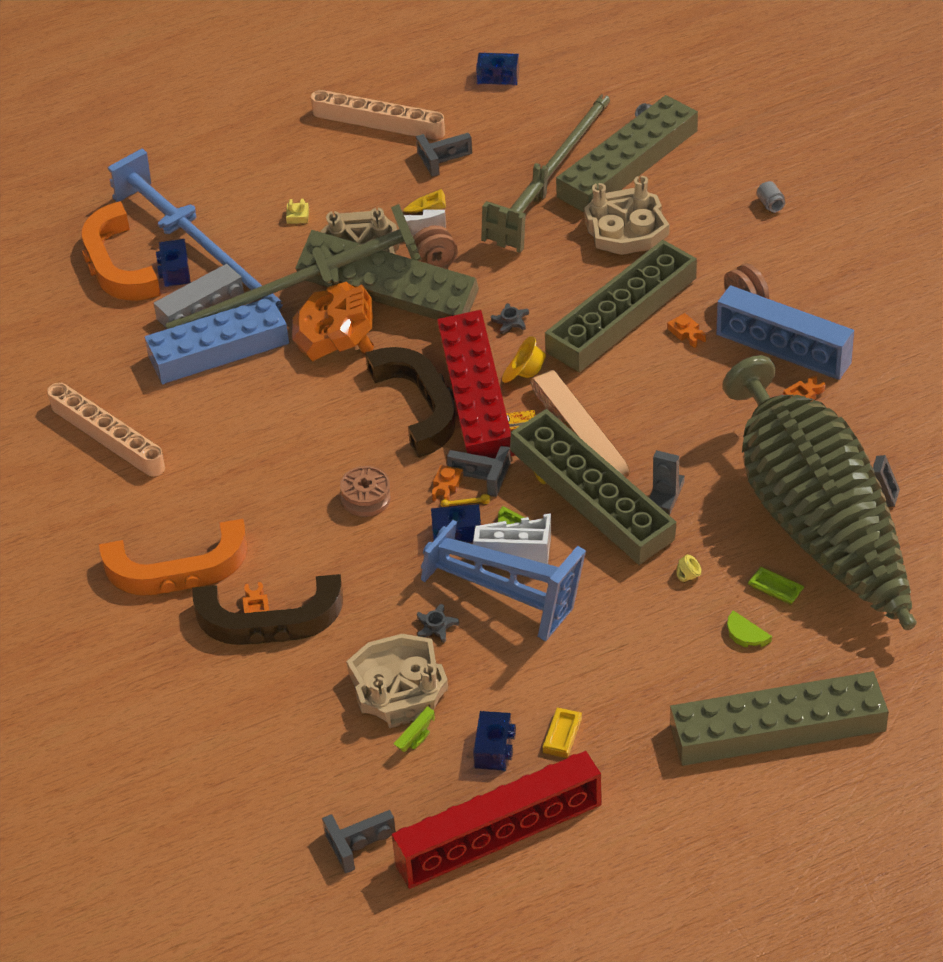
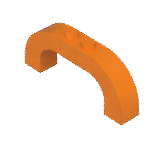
(118, 283)
(178, 573)

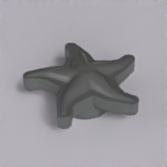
(510, 318)
(436, 623)

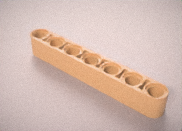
(378, 114)
(564, 406)
(106, 429)

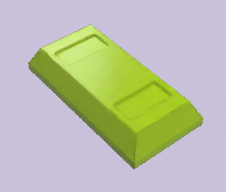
(775, 585)

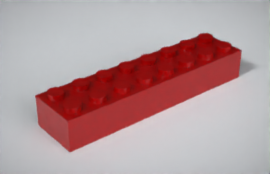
(475, 384)
(497, 819)

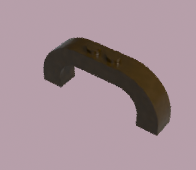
(411, 365)
(269, 625)

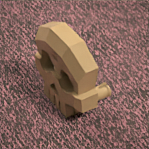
(625, 219)
(360, 226)
(399, 692)

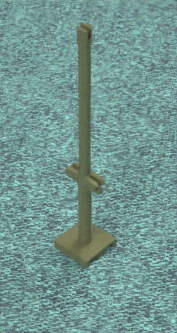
(508, 225)
(326, 265)

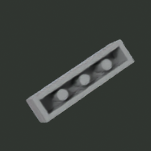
(200, 294)

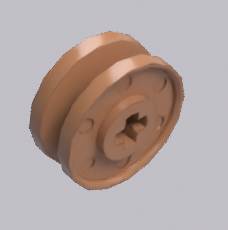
(436, 246)
(748, 279)
(365, 491)

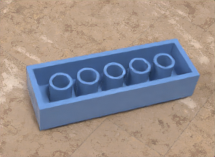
(785, 332)
(216, 340)

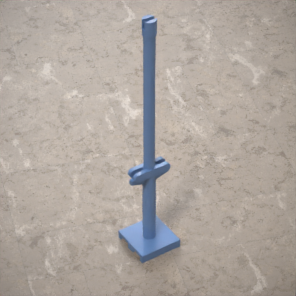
(133, 176)

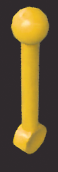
(484, 499)

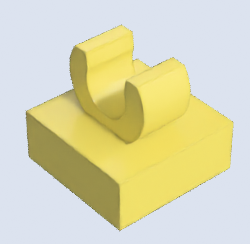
(297, 212)

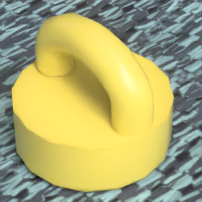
(689, 567)

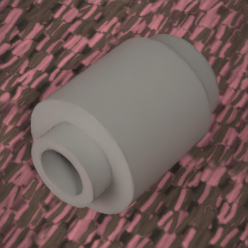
(771, 196)

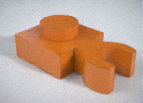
(686, 327)
(808, 390)
(446, 480)
(255, 600)

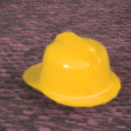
(526, 361)

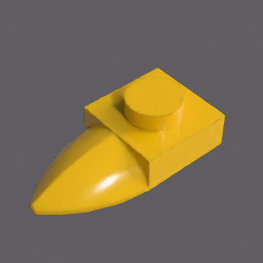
(432, 201)

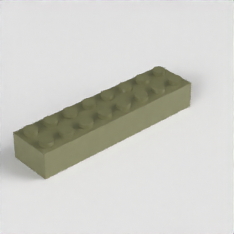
(628, 151)
(397, 279)
(620, 305)
(593, 486)
(778, 718)

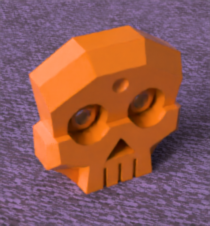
(334, 321)

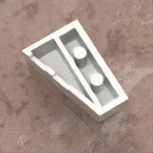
(521, 539)

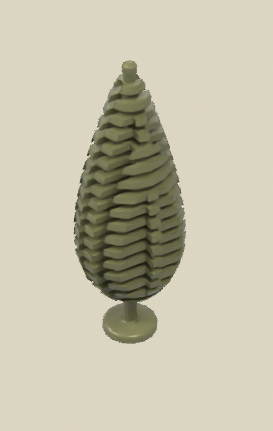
(821, 489)

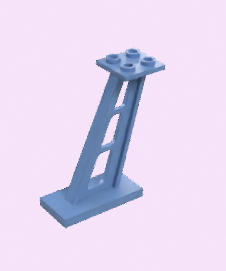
(561, 580)

